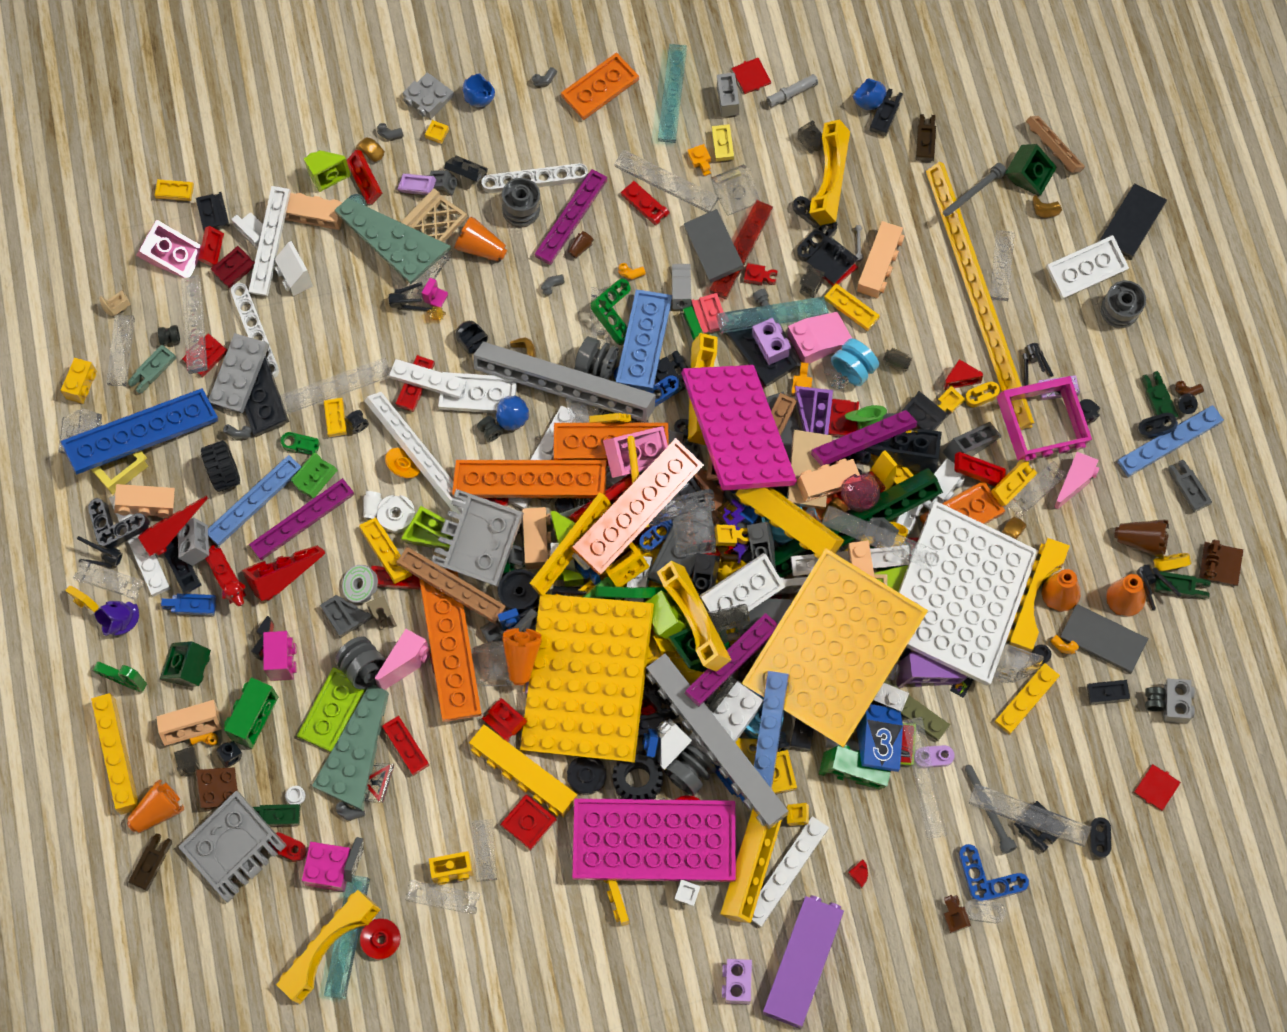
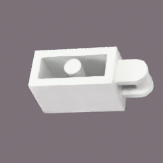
(948, 481)

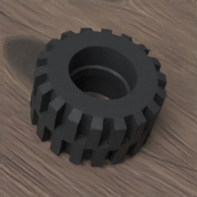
(220, 466)
(647, 791)

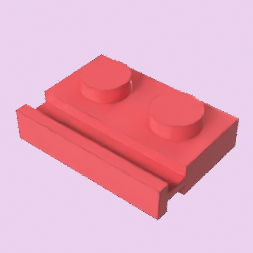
(706, 312)

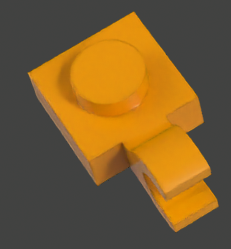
(700, 157)
(802, 380)

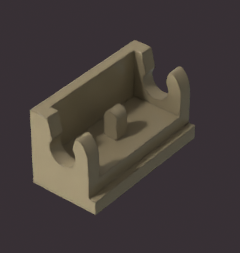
(380, 611)

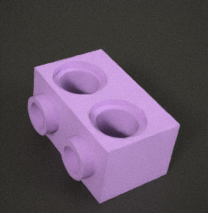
(767, 342)
(742, 981)

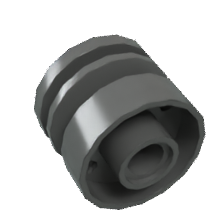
(521, 202)
(1123, 304)
(593, 358)
(360, 662)
(687, 772)

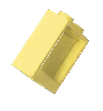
(125, 476)

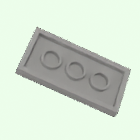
(238, 373)

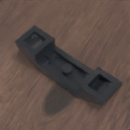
(183, 571)

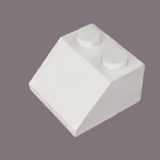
(293, 270)
(670, 742)

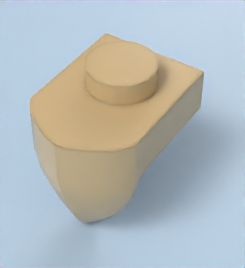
(115, 304)

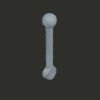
(858, 228)

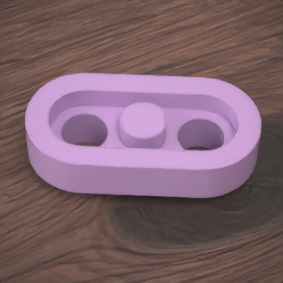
(937, 759)

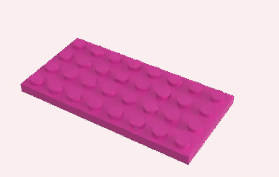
(738, 427)
(654, 840)

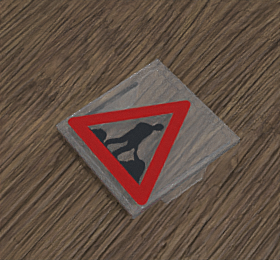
(379, 782)

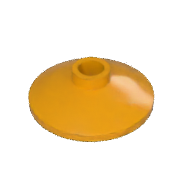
(400, 463)

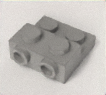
(427, 95)

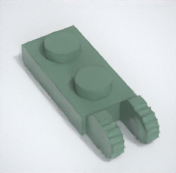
(152, 368)

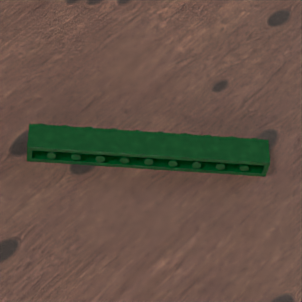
(890, 505)

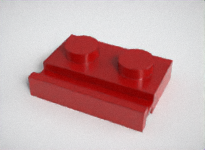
(214, 353)
(839, 425)
(504, 719)

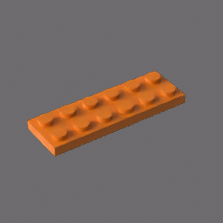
(586, 442)

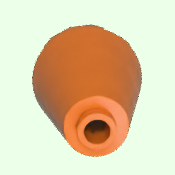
(480, 241)
(1061, 591)
(1126, 595)
(521, 653)
(155, 807)

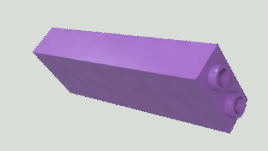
(803, 961)

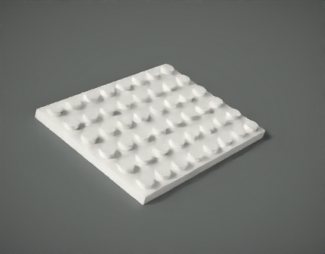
(967, 592)

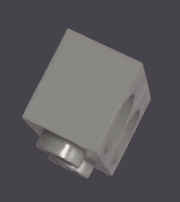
(728, 94)
(193, 542)
(1175, 700)

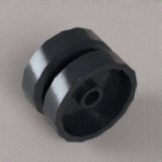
(517, 592)

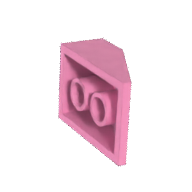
(169, 250)
(818, 336)
(648, 447)
(404, 659)

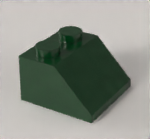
(1031, 169)
(685, 646)
(185, 664)

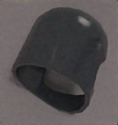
(470, 336)

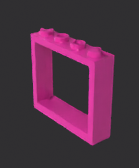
(1073, 408)

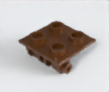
(1221, 563)
(215, 786)

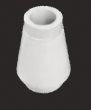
(370, 504)

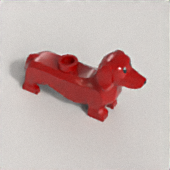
(230, 585)

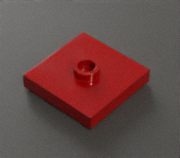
(528, 822)

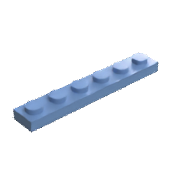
(1171, 441)
(253, 500)
(771, 725)

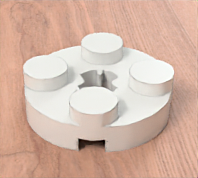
(385, 513)

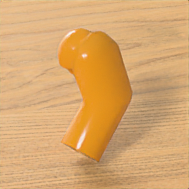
(629, 273)
(1063, 647)
(209, 738)

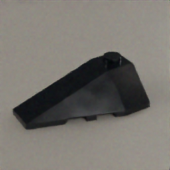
(912, 450)

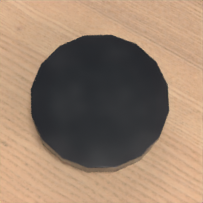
(586, 775)

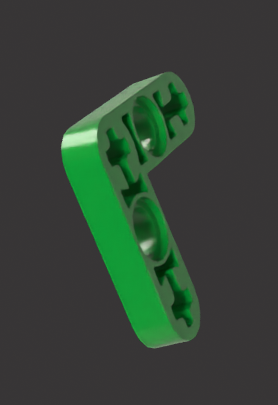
(607, 306)
(628, 592)
(125, 676)

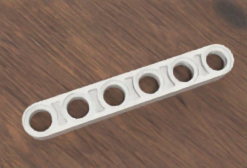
(534, 175)
(252, 314)

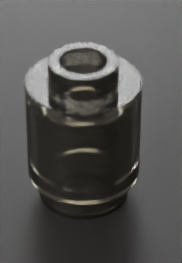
(897, 359)

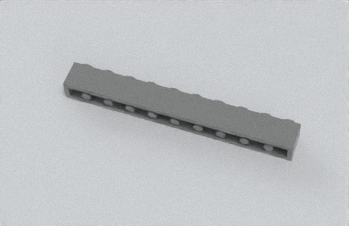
(564, 381)
(718, 743)

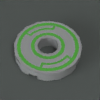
(351, 580)

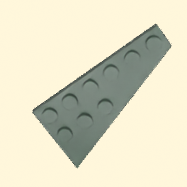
(401, 246)
(353, 756)

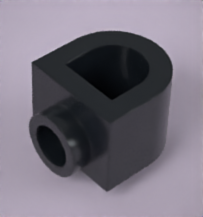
(1090, 410)
(229, 754)

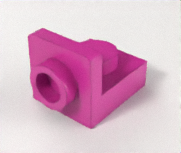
(433, 295)

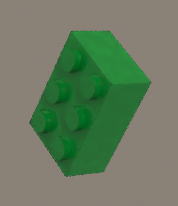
(251, 712)

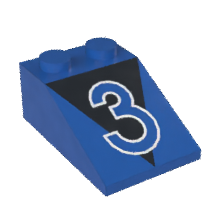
(880, 738)

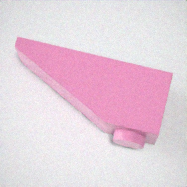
(1078, 477)

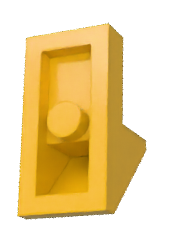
(658, 648)

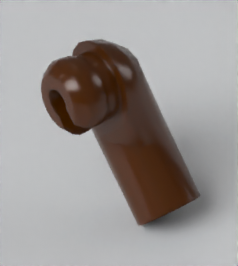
(1181, 388)

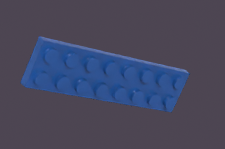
(139, 431)

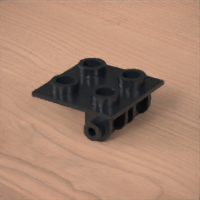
(832, 259)

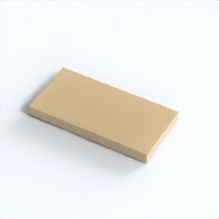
(802, 460)

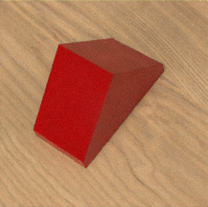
(963, 375)

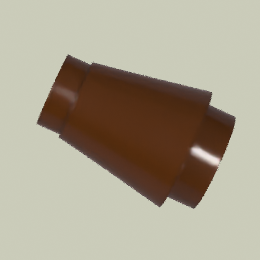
(580, 244)

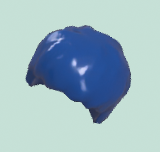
(478, 91)
(870, 94)
(512, 413)

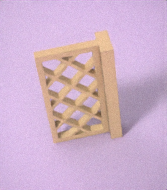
(426, 208)

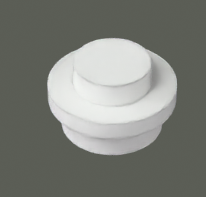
(295, 795)

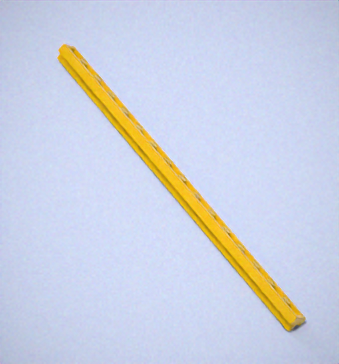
(978, 291)

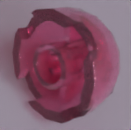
(860, 492)

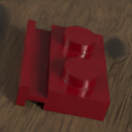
(233, 267)

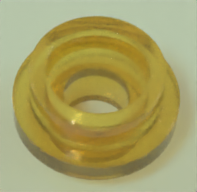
(436, 313)

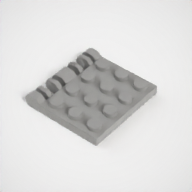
(480, 538)
(229, 843)

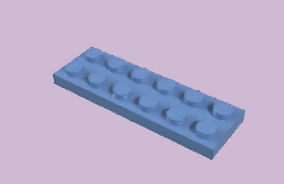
(644, 340)

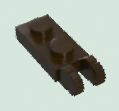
(926, 139)
(149, 863)

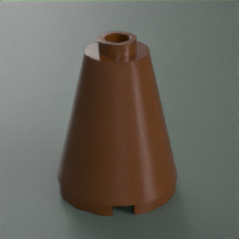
(1144, 536)

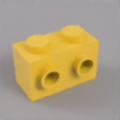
(78, 380)
(451, 867)

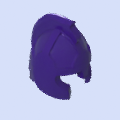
(117, 617)

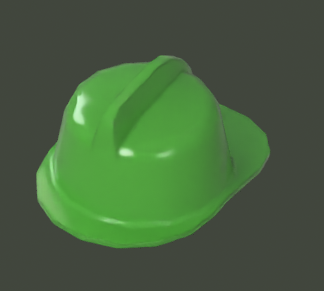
(867, 415)

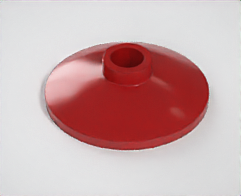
(373, 931)

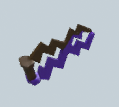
(740, 549)

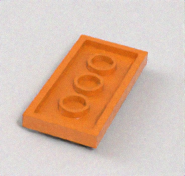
(600, 86)
(975, 503)

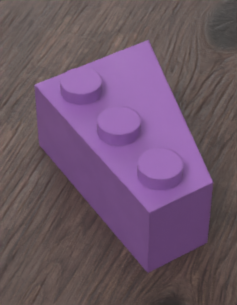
(814, 408)
(921, 669)

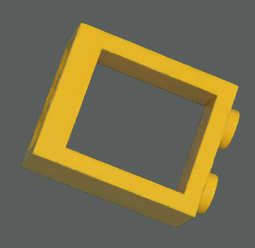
(636, 563)

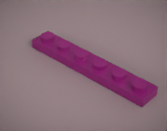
(571, 217)
(864, 438)
(301, 519)
(739, 654)

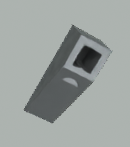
(762, 541)

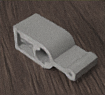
(681, 285)

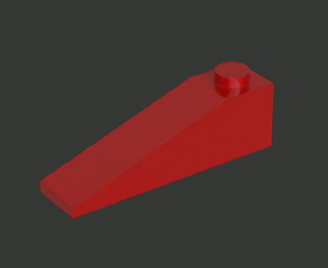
(163, 532)
(274, 577)

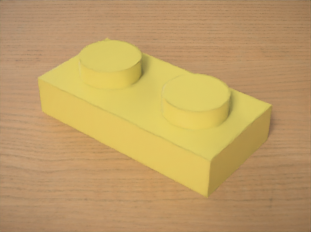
(722, 142)

